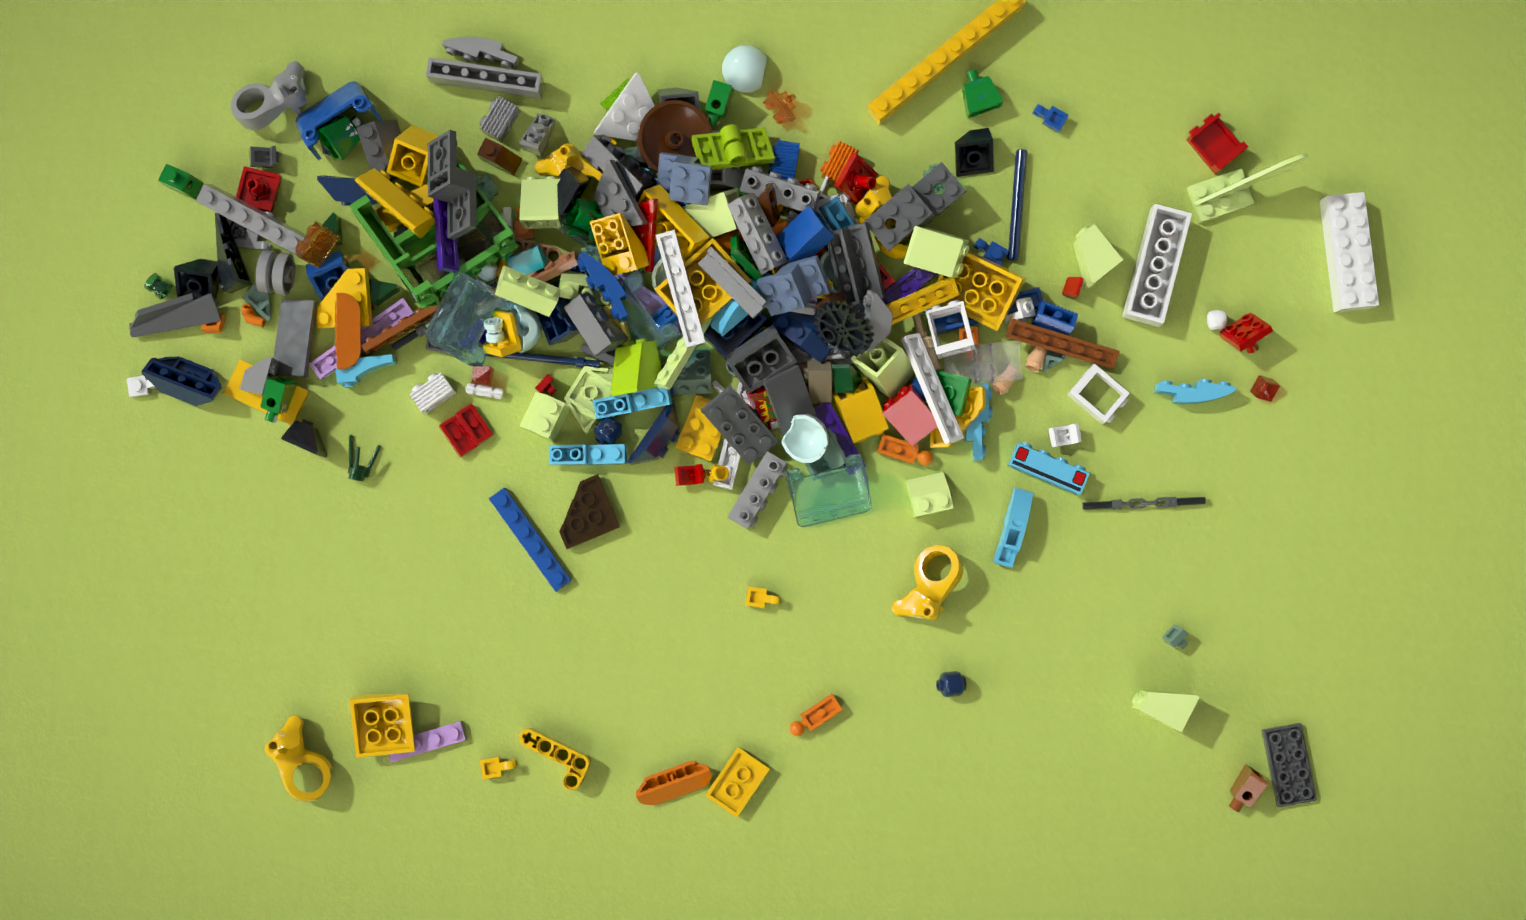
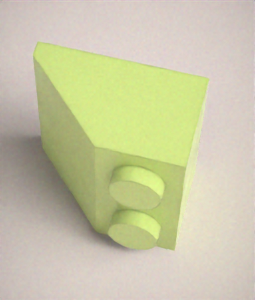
(929, 494)

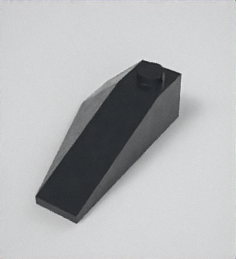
(230, 263)

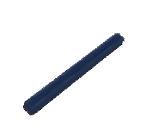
(1017, 205)

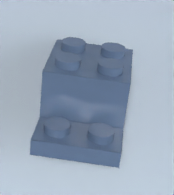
(684, 178)
(794, 285)

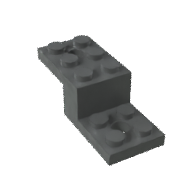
(452, 185)
(915, 206)

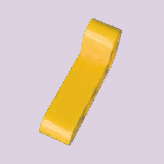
(553, 754)

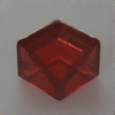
(482, 375)
(1265, 388)

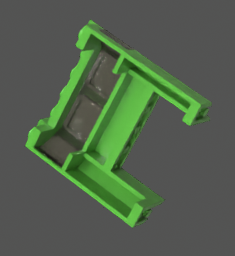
(417, 259)

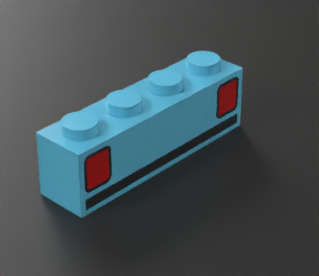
(1048, 469)

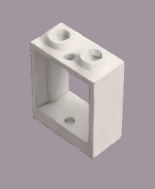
(955, 347)
(1120, 402)

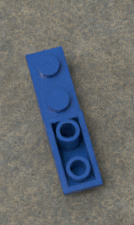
(601, 279)

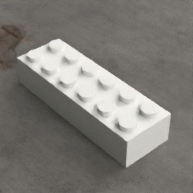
(1349, 252)
(1157, 265)

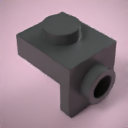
(263, 157)

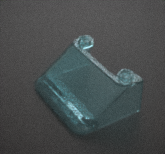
(461, 318)
(639, 320)
(830, 493)

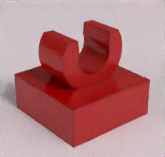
(545, 385)

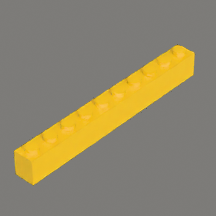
(943, 58)

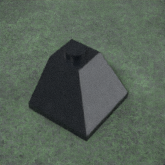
(974, 153)
(570, 188)
(197, 278)
(306, 437)

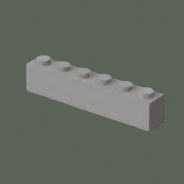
(485, 77)
(250, 217)

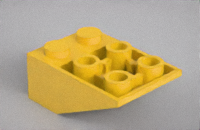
(618, 244)

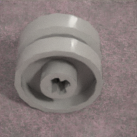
(275, 272)

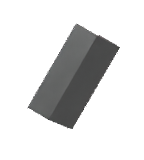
(855, 262)

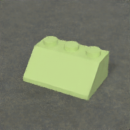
(527, 291)

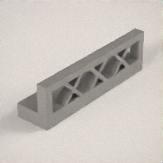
(732, 283)

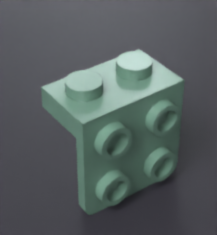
(695, 375)
(831, 459)

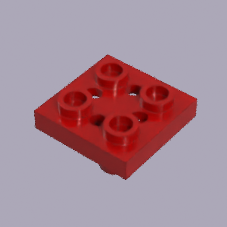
(860, 181)
(251, 187)
(1246, 332)

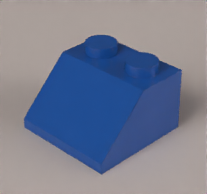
(328, 274)

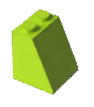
(635, 367)

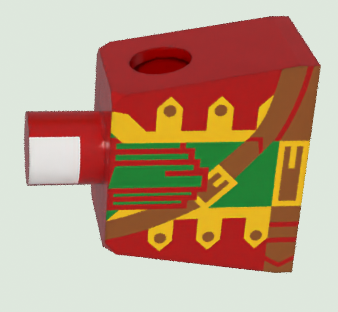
(762, 406)

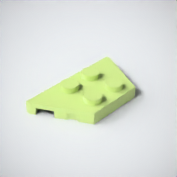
(589, 385)

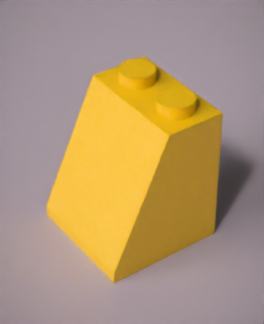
(410, 155)
(861, 412)

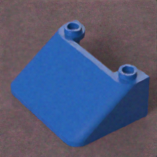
(328, 108)

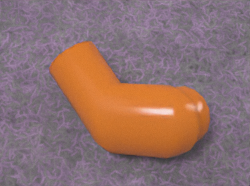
(251, 317)

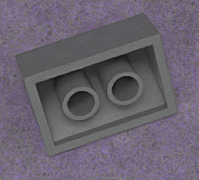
(378, 142)
(760, 358)

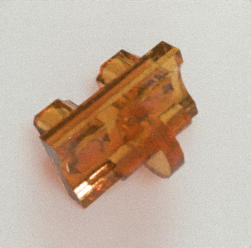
(775, 99)

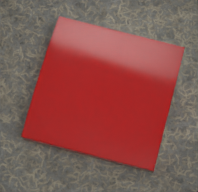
(465, 430)

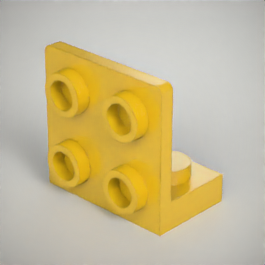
(512, 339)

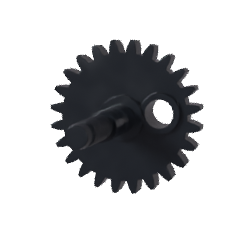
(844, 327)

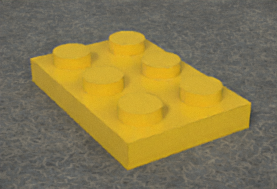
(699, 434)
(737, 782)

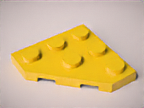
(352, 282)
(974, 406)

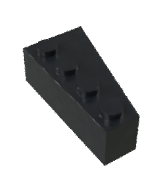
(601, 150)

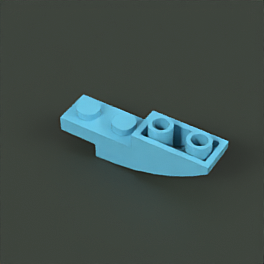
(732, 313)
(1201, 392)
(631, 402)
(976, 431)
(587, 454)
(1014, 527)

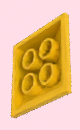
(381, 724)

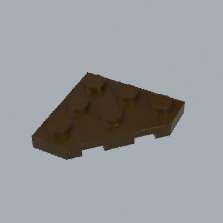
(588, 514)

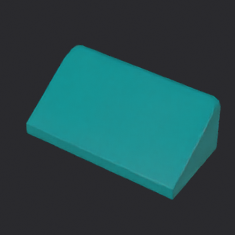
(528, 260)

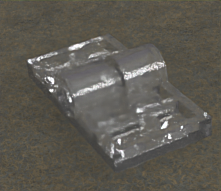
(988, 363)

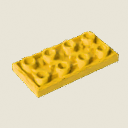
(254, 400)

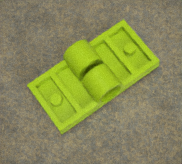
(733, 147)

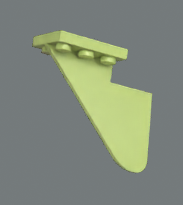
(1231, 190)

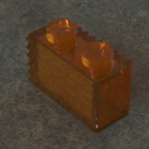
(316, 244)

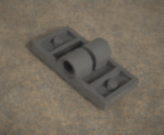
(739, 425)

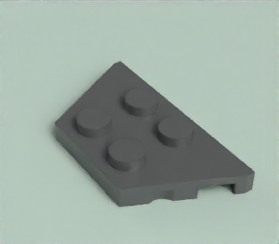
(615, 196)

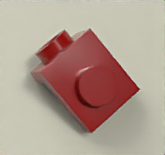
(689, 475)

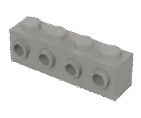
(787, 192)
(757, 233)
(757, 489)

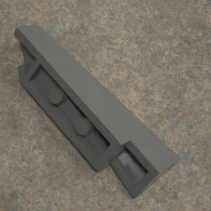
(175, 314)

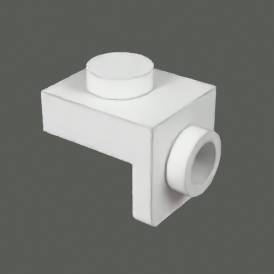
(1025, 310)
(1065, 435)

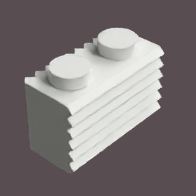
(432, 392)

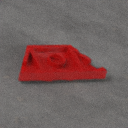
(647, 232)

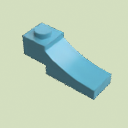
(352, 375)

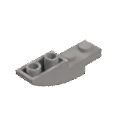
(474, 48)

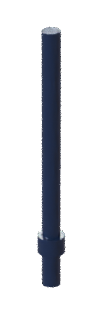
(579, 362)

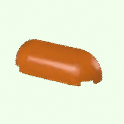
(347, 330)
(673, 783)

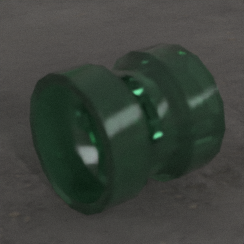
(158, 286)

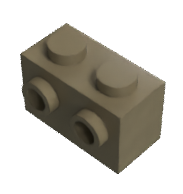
(819, 381)

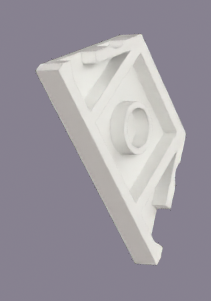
(627, 111)

